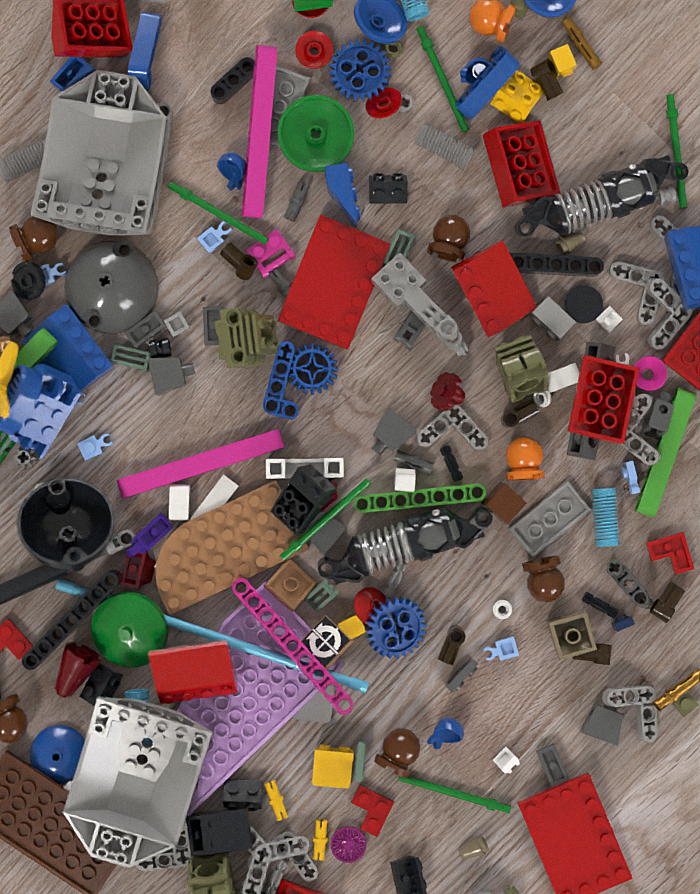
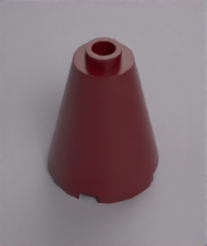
(75, 668)

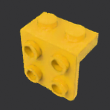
(517, 97)
(332, 766)

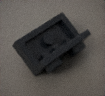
(387, 188)
(101, 683)
(243, 794)
(408, 875)

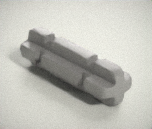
(394, 580)
(276, 876)

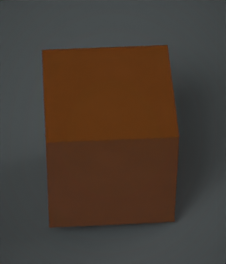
(504, 503)

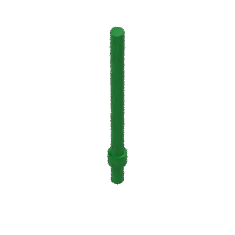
(427, 46)
(672, 115)
(187, 194)
(297, 544)
(490, 804)

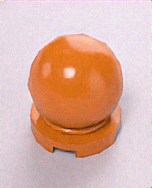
(491, 18)
(524, 458)

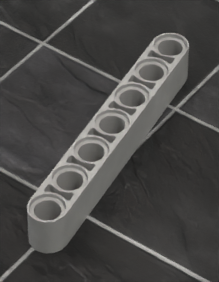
(169, 120)

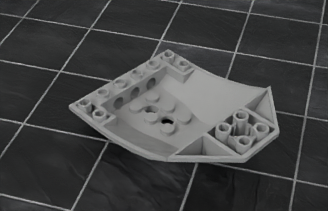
(97, 128)
(131, 807)

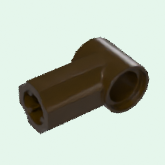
(544, 74)
(244, 264)
(521, 413)
(665, 605)
(451, 647)
(599, 656)

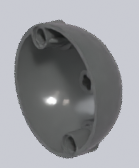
(123, 301)

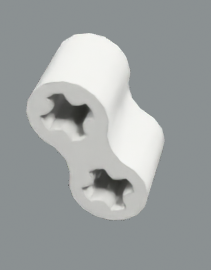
(563, 377)
(405, 479)
(179, 502)

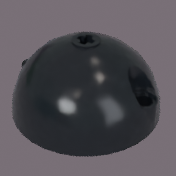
(82, 516)

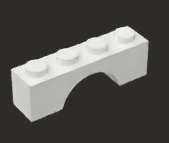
(286, 467)

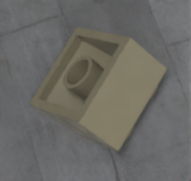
(571, 634)

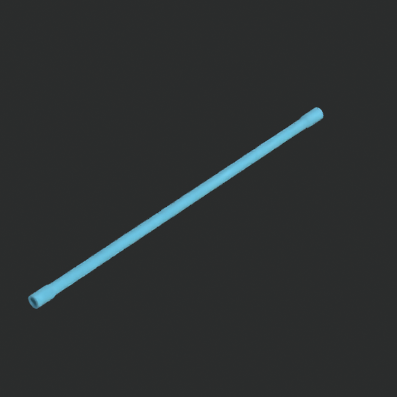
(351, 682)

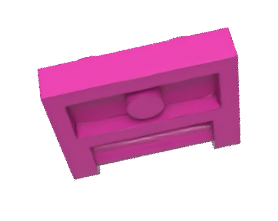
(264, 252)

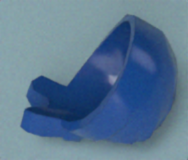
(473, 70)
(233, 169)
(446, 731)

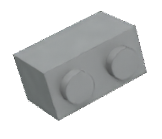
(552, 318)

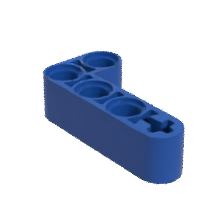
(144, 48)
(488, 83)
(283, 379)

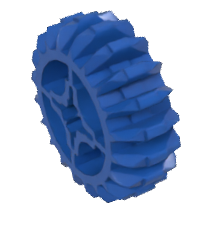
(321, 369)

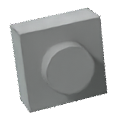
(176, 324)

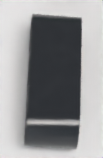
(229, 89)

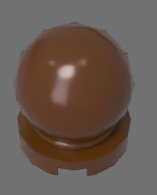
(34, 236)
(450, 236)
(545, 580)
(12, 720)
(400, 749)

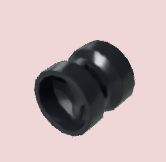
(160, 348)

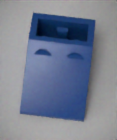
(71, 73)
(339, 188)

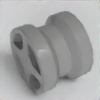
(666, 195)

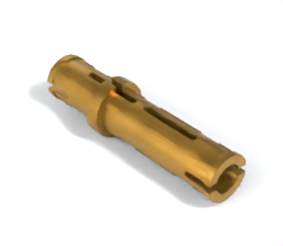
(589, 55)
(672, 695)

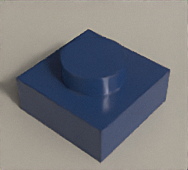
(622, 622)

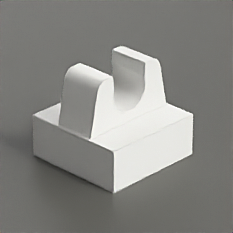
(608, 319)
(506, 760)

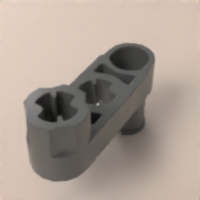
(635, 594)

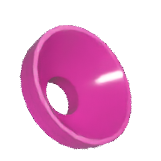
(659, 373)

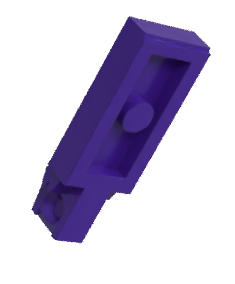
(149, 535)

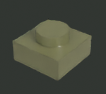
(521, 9)
(685, 704)

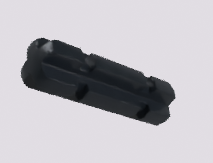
(451, 463)
(600, 605)

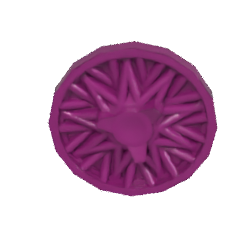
(348, 844)

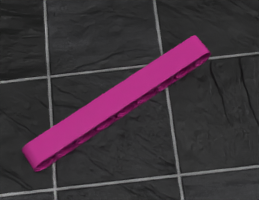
(259, 131)
(200, 463)
(284, 640)

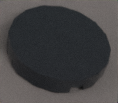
(28, 280)
(583, 304)

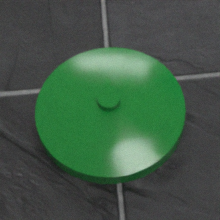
(315, 133)
(128, 628)

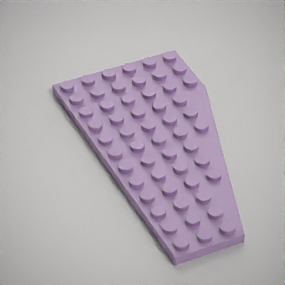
(264, 697)

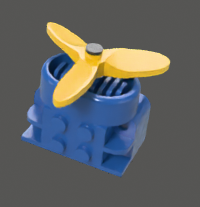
(33, 401)

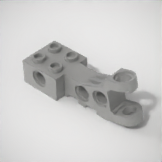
(402, 286)

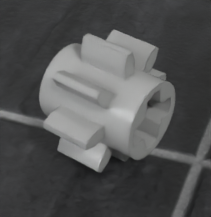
(27, 462)

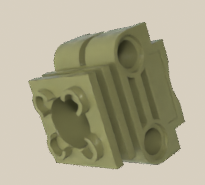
(245, 337)
(521, 368)
(211, 875)

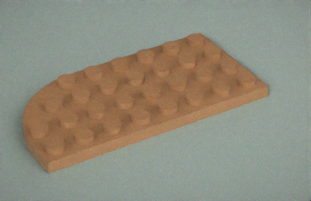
(221, 548)

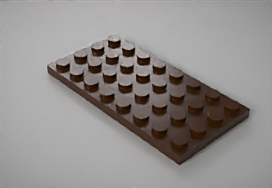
(37, 827)

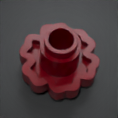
(447, 392)

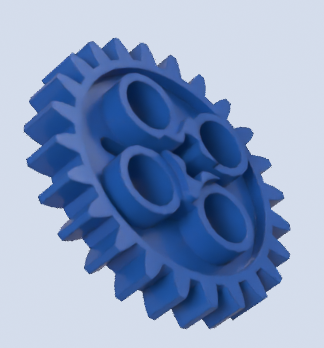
(349, 57)
(411, 621)

